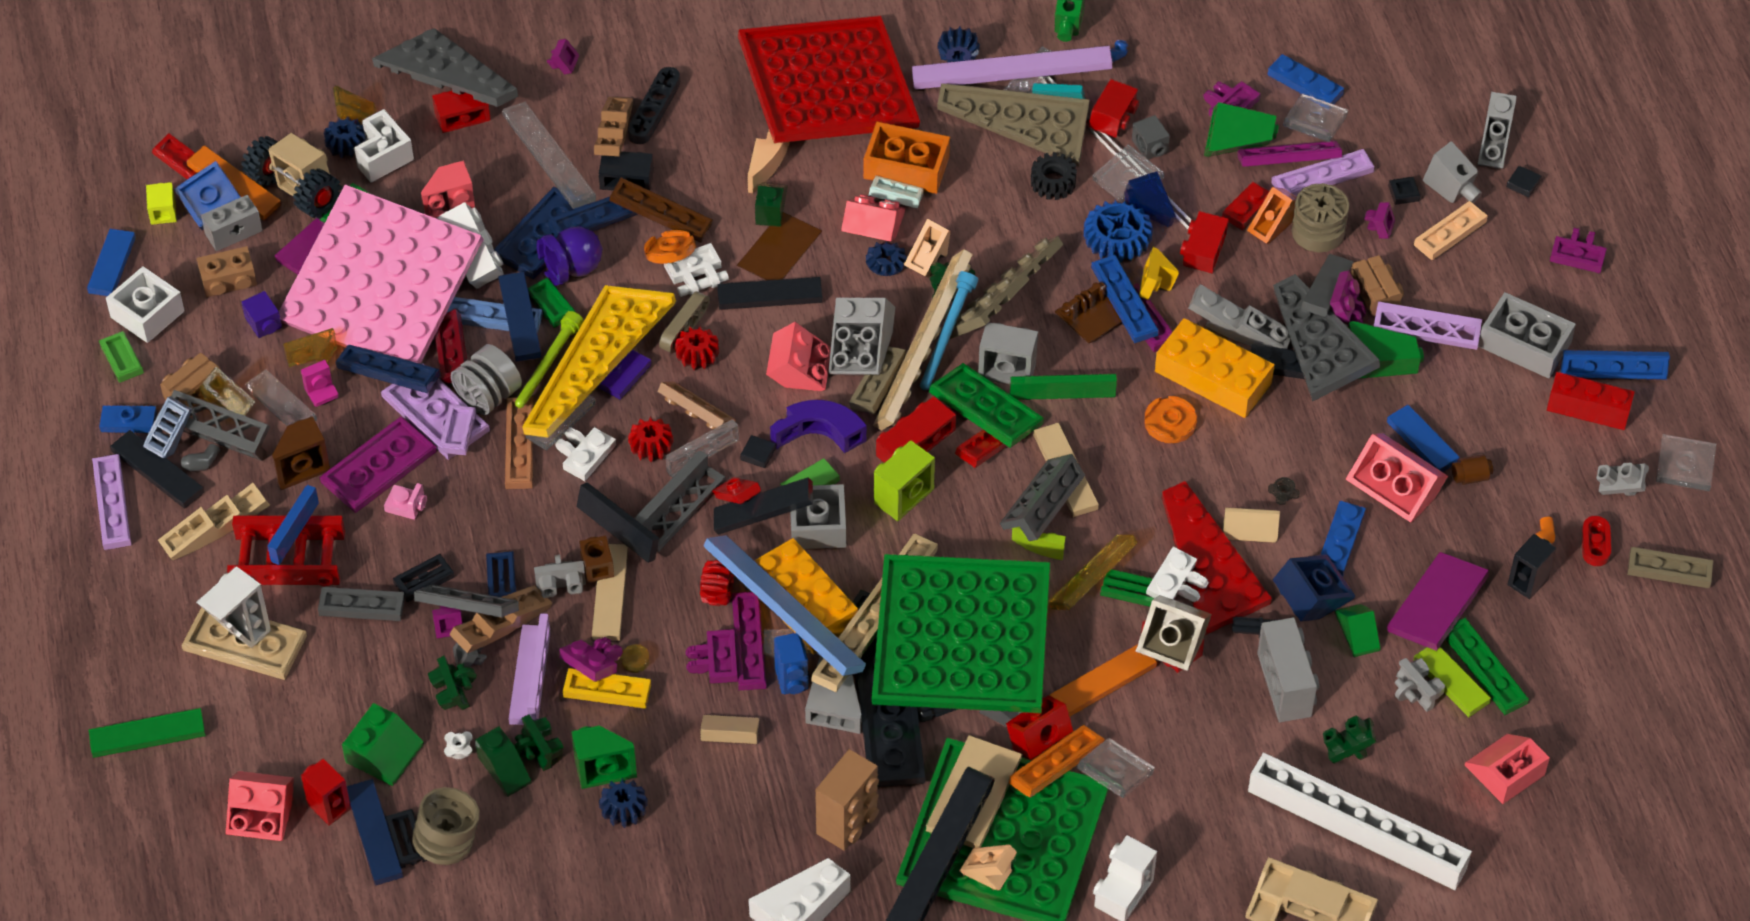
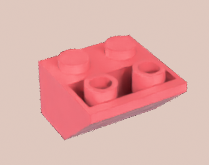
(447, 190)
(873, 218)
(798, 359)
(1509, 766)
(259, 805)

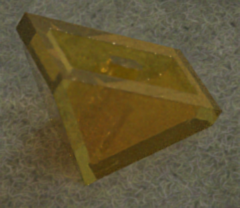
(352, 105)

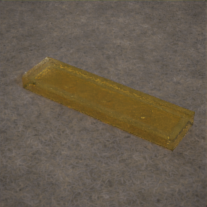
(1092, 572)

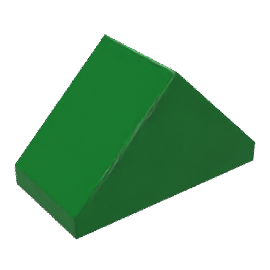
(1359, 629)

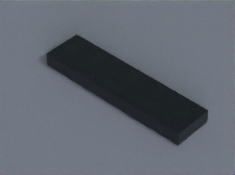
(769, 293)
(157, 469)
(764, 506)
(618, 522)

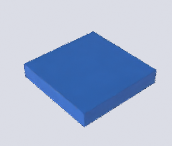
(206, 192)

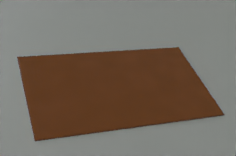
(779, 248)

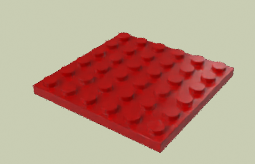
(827, 78)

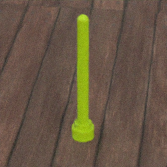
(570, 325)

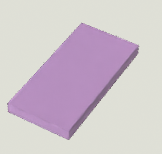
(429, 411)

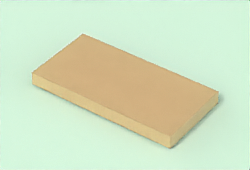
(270, 656)
(991, 760)

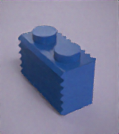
(791, 663)

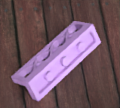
(1429, 325)
(530, 671)

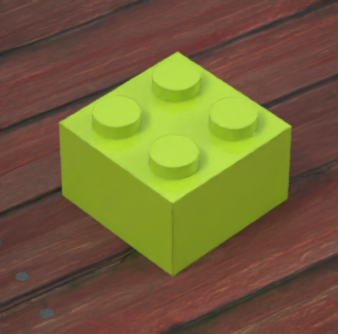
(904, 480)

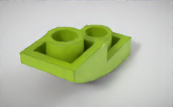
(1047, 545)

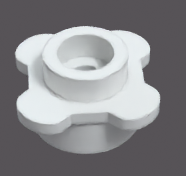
(458, 751)

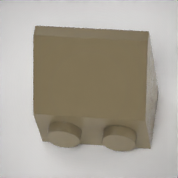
(1173, 632)

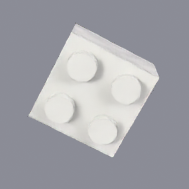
(145, 304)

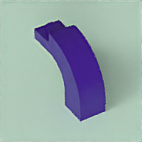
(820, 418)

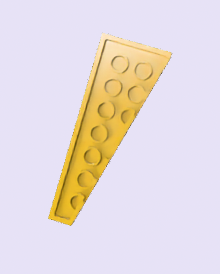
(605, 337)

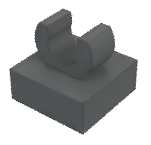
(468, 659)

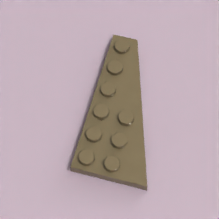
(1029, 118)
(999, 293)

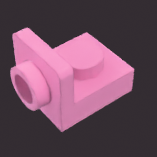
(406, 501)

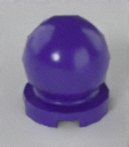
(572, 253)

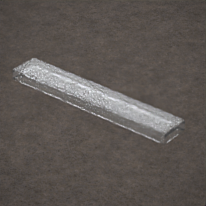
(549, 155)

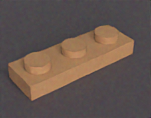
(694, 405)

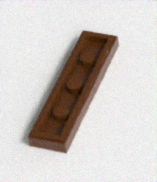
(660, 209)

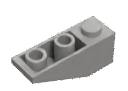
(1497, 130)

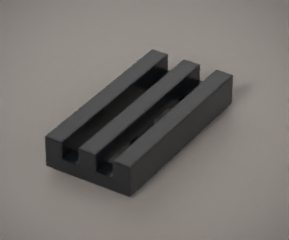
(435, 577)
(411, 857)

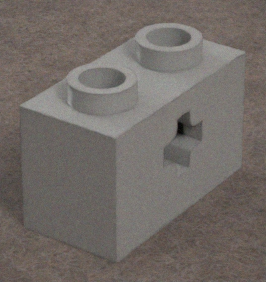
(231, 223)

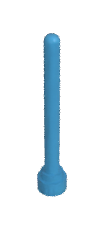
(966, 282)

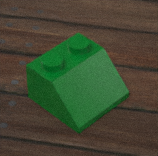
(381, 745)
(602, 756)

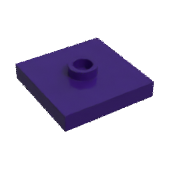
(625, 374)

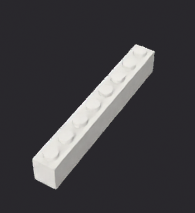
(1359, 821)

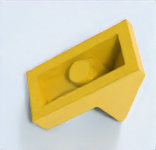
(1157, 274)

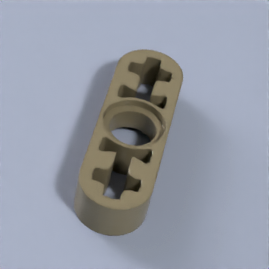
(687, 317)

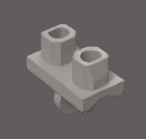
(1625, 479)
(560, 575)
(1414, 687)

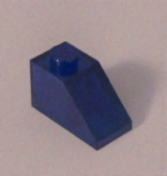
(1150, 195)

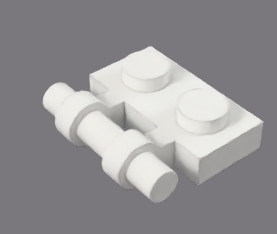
(701, 261)

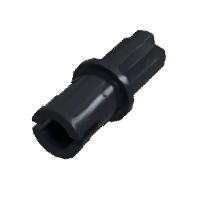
(1248, 625)

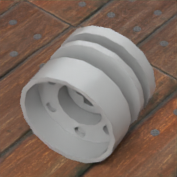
(486, 379)

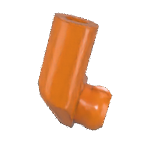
(1547, 529)

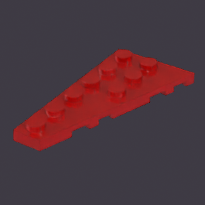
(1232, 584)

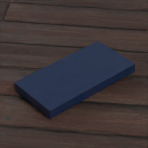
(520, 245)

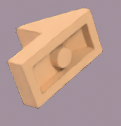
(928, 247)
(989, 865)

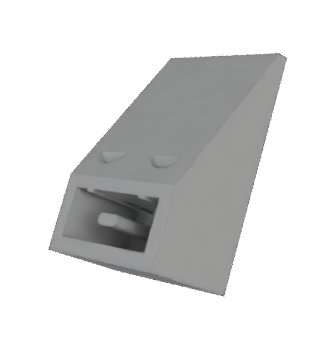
(860, 335)

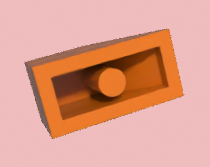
(1273, 215)

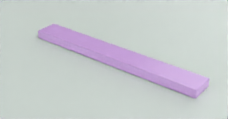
(1012, 67)

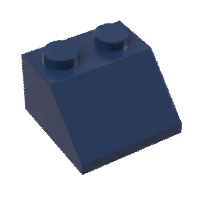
(1312, 587)

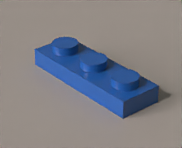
(1305, 80)
(1343, 534)

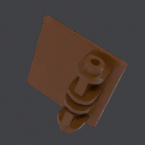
(1090, 313)

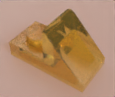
(313, 347)
(225, 393)

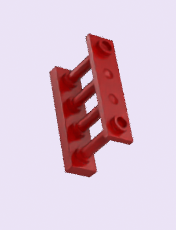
(264, 528)

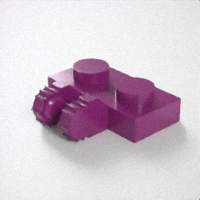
(1239, 96)
(1578, 254)
(1344, 299)
(721, 657)
(594, 660)

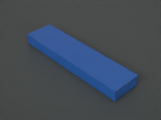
(1125, 299)
(1615, 364)

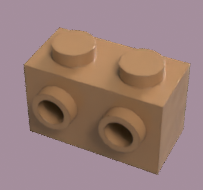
(226, 271)

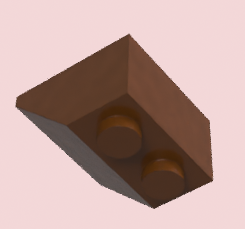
(300, 454)

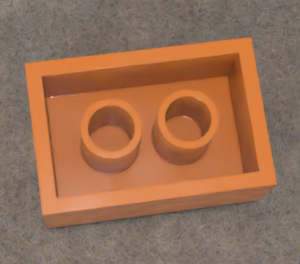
(907, 156)

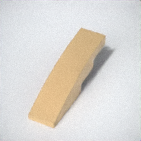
(207, 526)

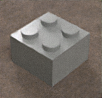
(1007, 352)
(823, 521)

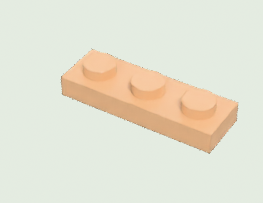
(1450, 230)

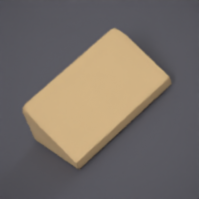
(1251, 524)
(729, 729)

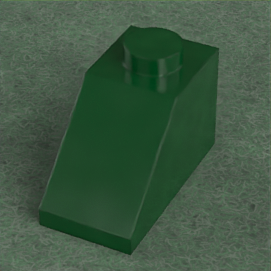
(770, 204)
(502, 761)

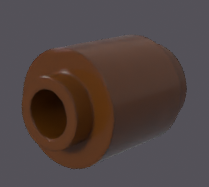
(1472, 469)

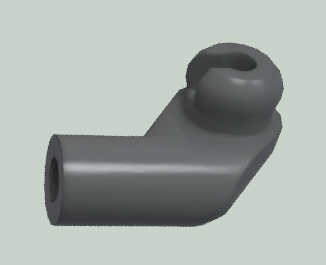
(200, 461)

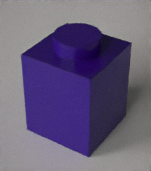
(261, 314)

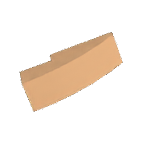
(765, 161)

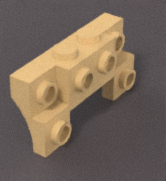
(1306, 896)

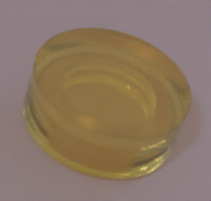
(635, 658)

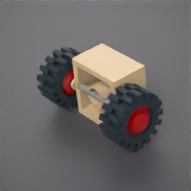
(296, 169)

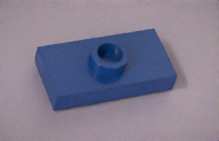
(125, 418)

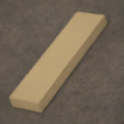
(1054, 444)
(610, 597)

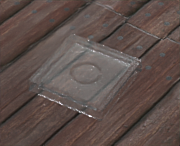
(1315, 117)
(1121, 168)
(1686, 462)
(1116, 767)

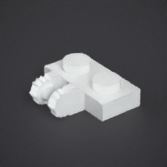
(588, 453)
(1172, 576)

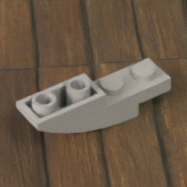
(1242, 325)

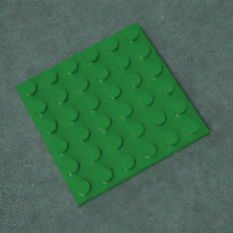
(961, 633)
(1046, 831)

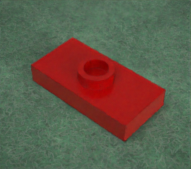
(175, 155)
(979, 448)
(737, 490)

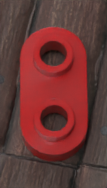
(1596, 543)

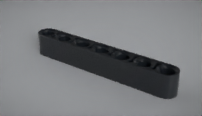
(942, 847)

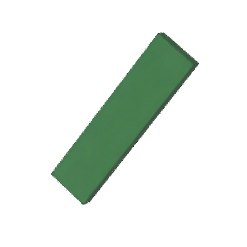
(1063, 386)
(1486, 667)
(146, 732)

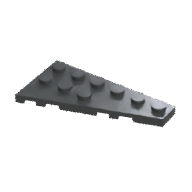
(443, 63)
(1323, 345)

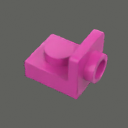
(319, 383)

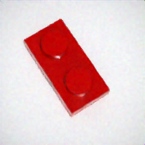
(1245, 206)

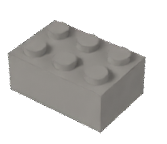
(1526, 335)
(1287, 669)

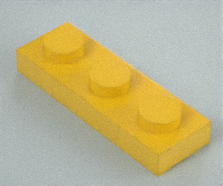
(610, 690)

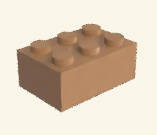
(847, 800)

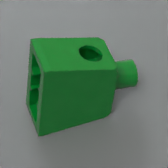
(1068, 18)

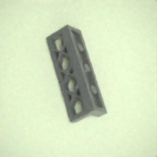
(217, 435)
(672, 494)
(1044, 496)

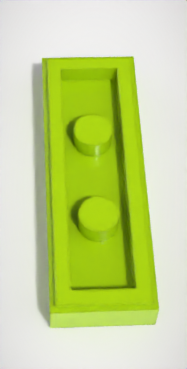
(1457, 683)

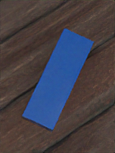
(111, 262)
(1422, 438)
(293, 524)

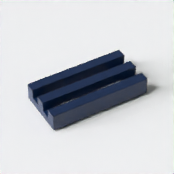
(500, 556)

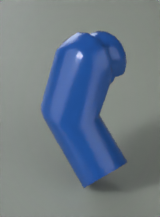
(1119, 51)

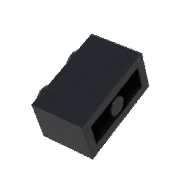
(630, 166)
(1531, 566)

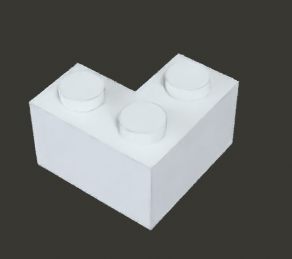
(385, 147)
(1127, 880)

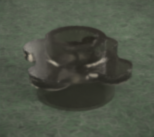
(1283, 484)

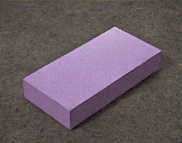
(457, 430)

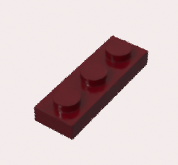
(450, 345)

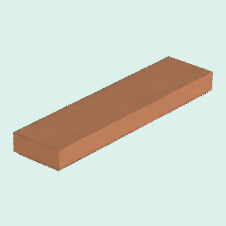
(518, 448)

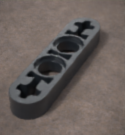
(651, 104)

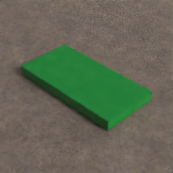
(986, 405)

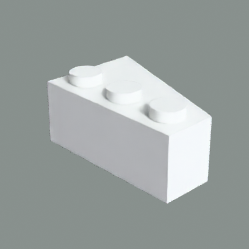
(487, 262)
(238, 606)
(804, 896)

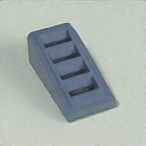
(161, 443)

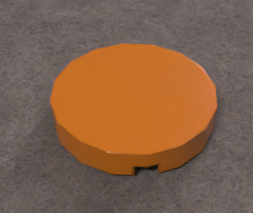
(669, 248)
(1170, 419)

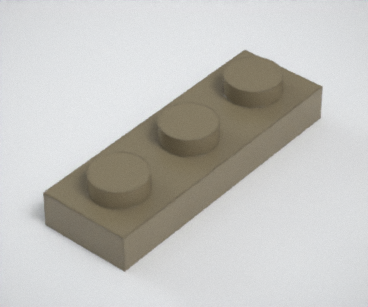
(874, 387)
(1670, 567)

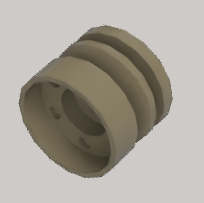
(1320, 217)
(445, 826)

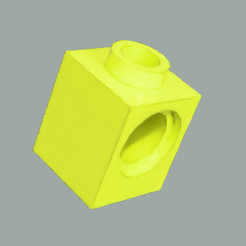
(161, 203)

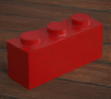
(1590, 401)
(924, 426)

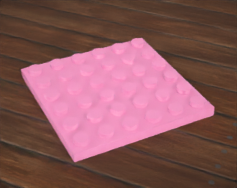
(380, 276)

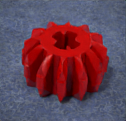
(697, 347)
(650, 439)
(716, 583)

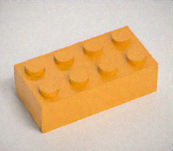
(1214, 368)
(809, 586)

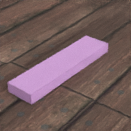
(1327, 172)
(111, 502)

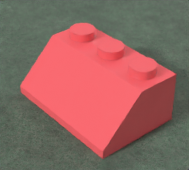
(1396, 477)

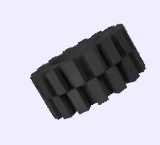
(1056, 165)

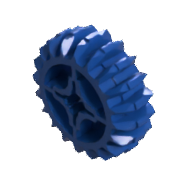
(1124, 230)

